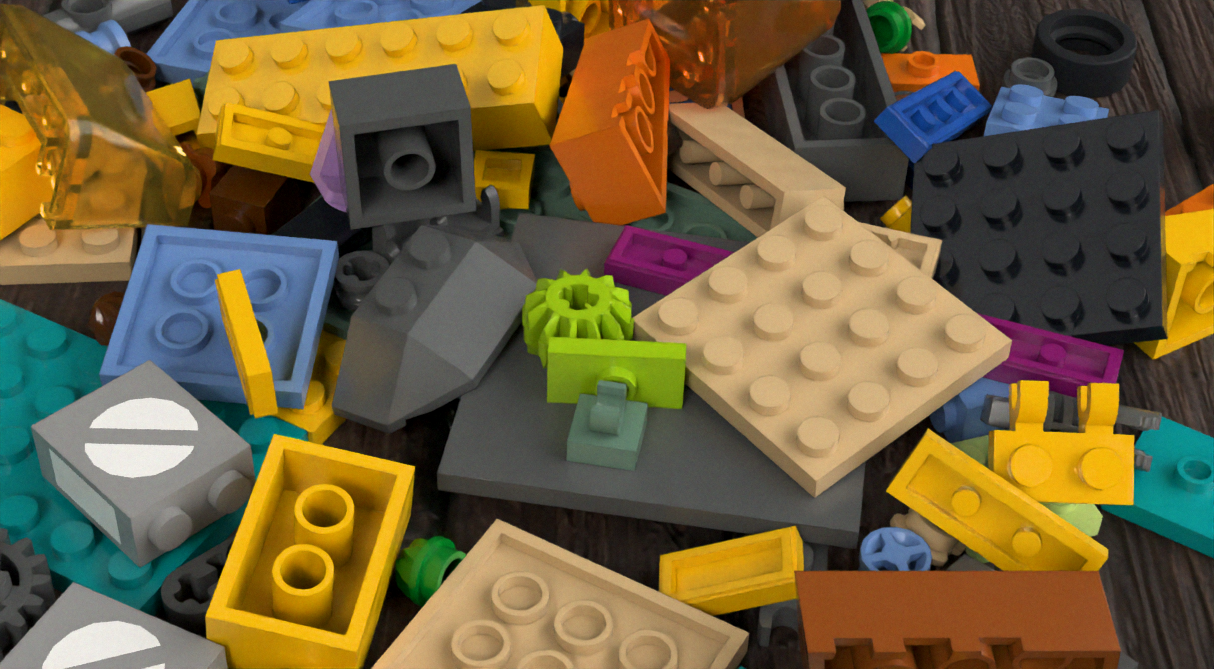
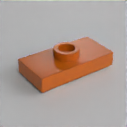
(922, 68)

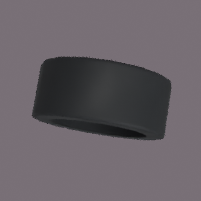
(1087, 32)

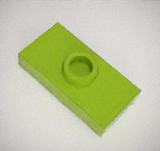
(649, 369)

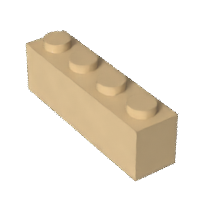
(745, 168)

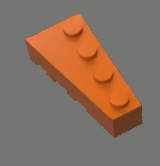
(616, 126)

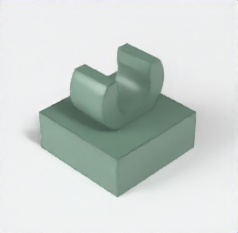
(607, 428)

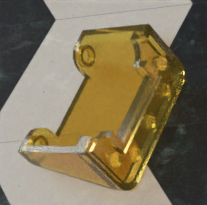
(96, 129)

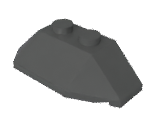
(431, 325)

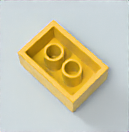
(311, 559)

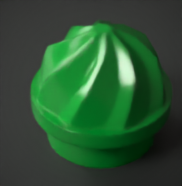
(890, 26)
(425, 567)

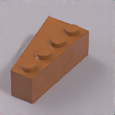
(954, 620)

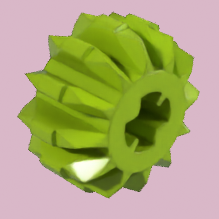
(575, 309)

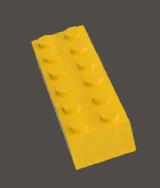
(503, 57)

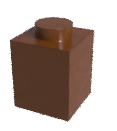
(254, 201)

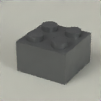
(403, 145)

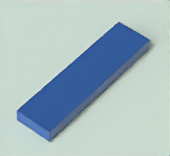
(933, 115)

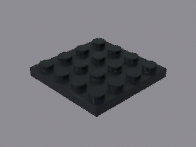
(1053, 226)

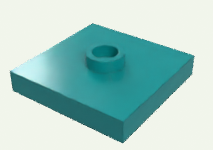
(1178, 490)

